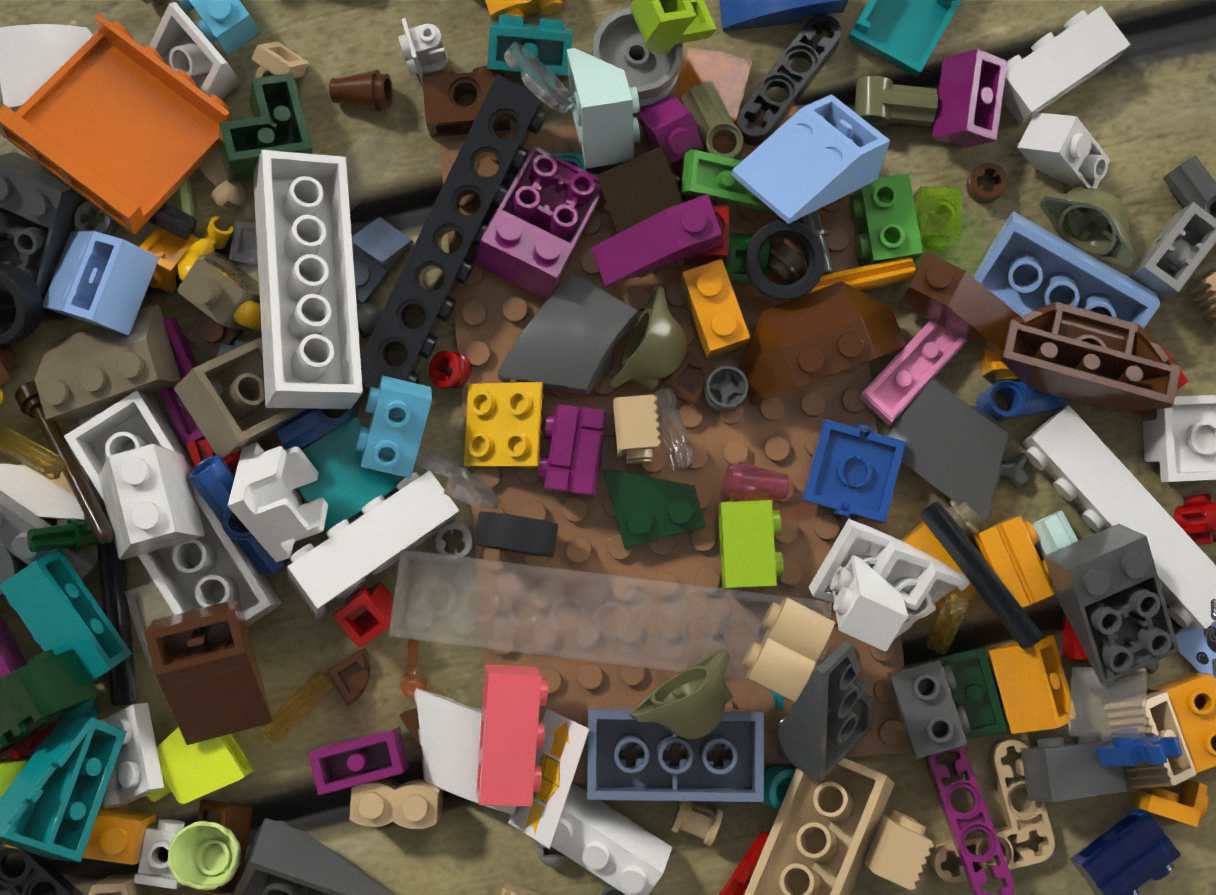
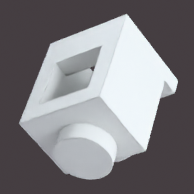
(151, 869)

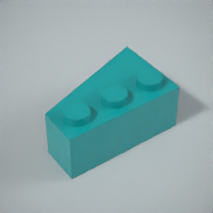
(61, 789)

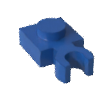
(1138, 750)

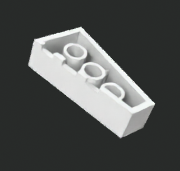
(370, 542)

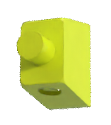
(199, 767)

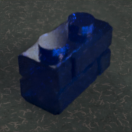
(1127, 856)

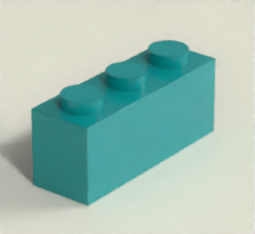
(64, 614)

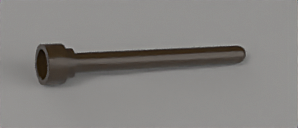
(30, 404)

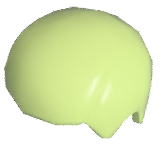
(204, 855)

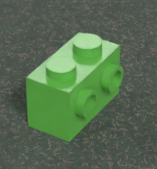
(886, 220)

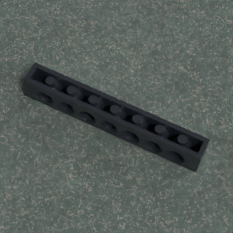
(502, 102)

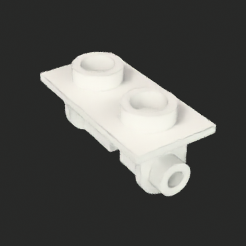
(423, 49)

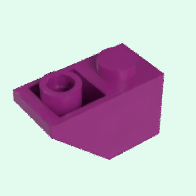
(672, 127)

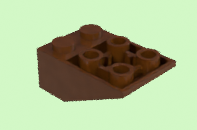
(209, 671)

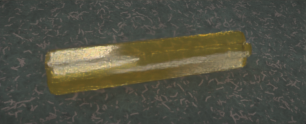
(31, 454)

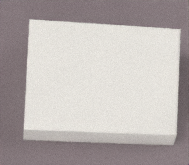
(189, 50)

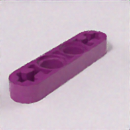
(975, 819)

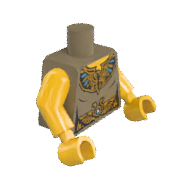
(218, 284)

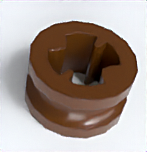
(996, 173)

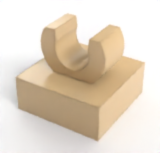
(278, 60)

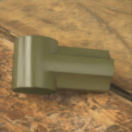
(884, 103)
(712, 118)

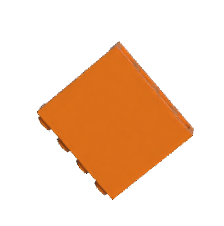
(118, 125)

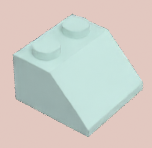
(602, 110)

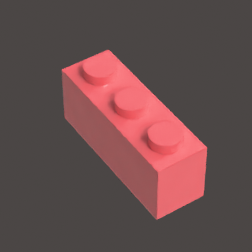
(510, 735)

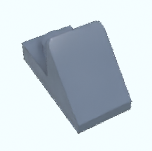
(375, 255)

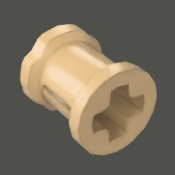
(697, 821)

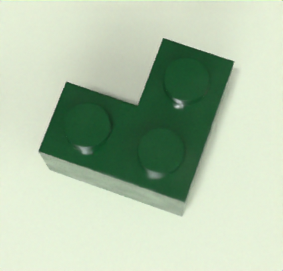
(275, 126)

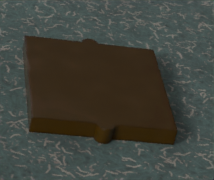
(639, 188)

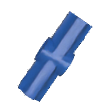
(214, 483)

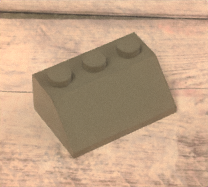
(104, 366)

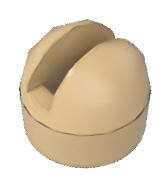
(229, 196)

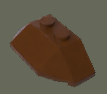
(816, 339)
(1090, 359)

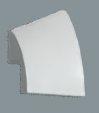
(33, 56)
(909, 570)
(450, 745)

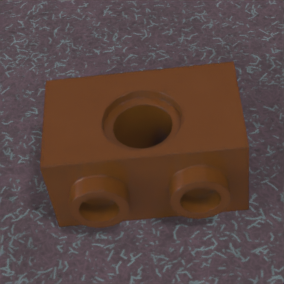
(441, 94)

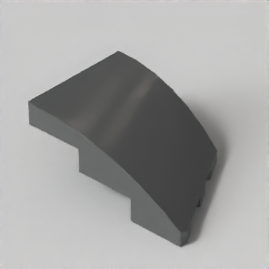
(570, 339)
(953, 446)

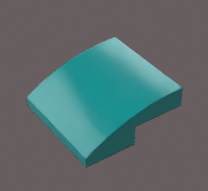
(341, 478)

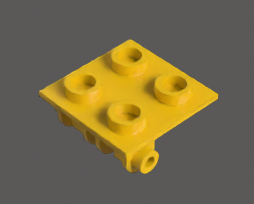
(504, 425)

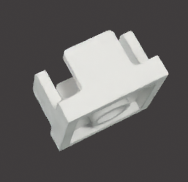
(1183, 439)
(267, 498)

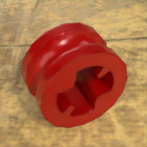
(456, 361)

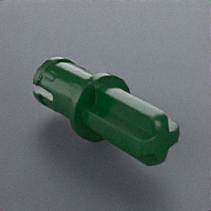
(73, 535)

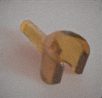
(410, 680)

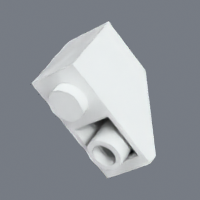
(1064, 150)
(867, 604)

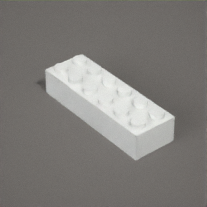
(306, 281)
(191, 572)

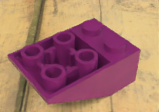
(539, 223)

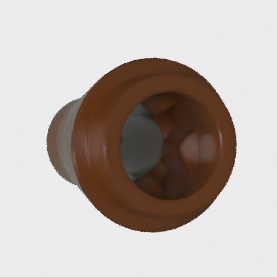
(363, 90)

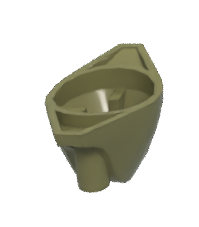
(1092, 223)
(654, 347)
(691, 700)

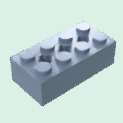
(694, 776)

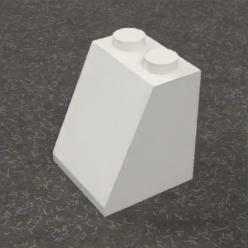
(149, 500)

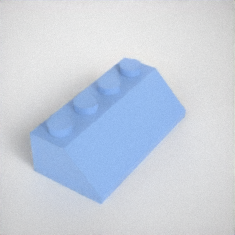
(1036, 268)

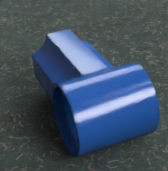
(1020, 400)
(312, 426)

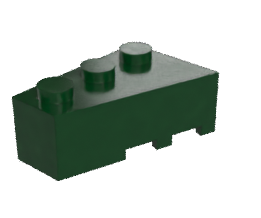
(41, 695)

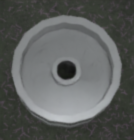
(622, 45)

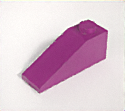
(659, 241)

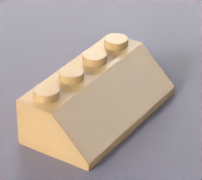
(822, 832)

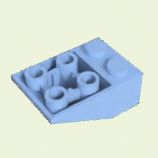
(813, 159)
(100, 280)

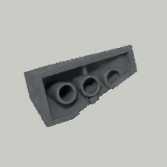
(827, 716)
(297, 864)

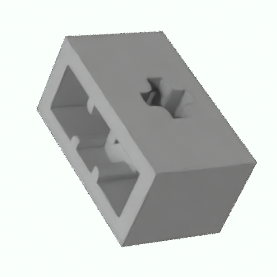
(1176, 251)

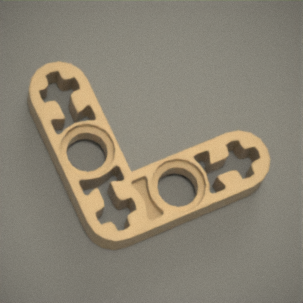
(1018, 823)

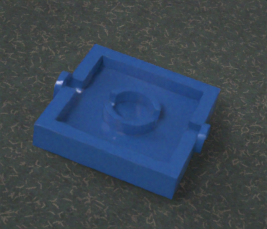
(853, 471)

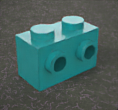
(546, 41)

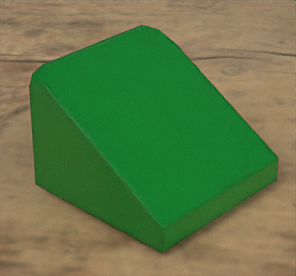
(736, 256)

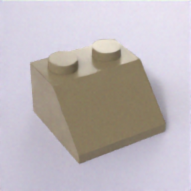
(229, 400)

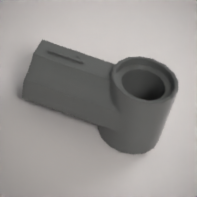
(1193, 184)

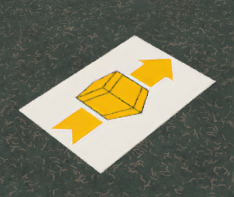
(558, 764)

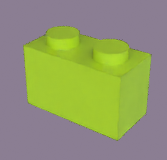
(749, 544)

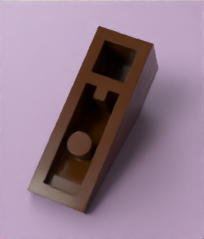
(959, 303)

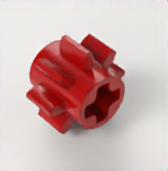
(1198, 518)

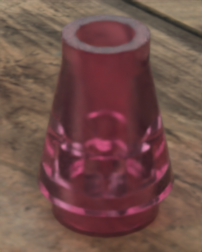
(754, 483)

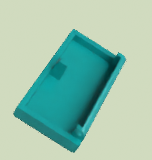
(903, 30)

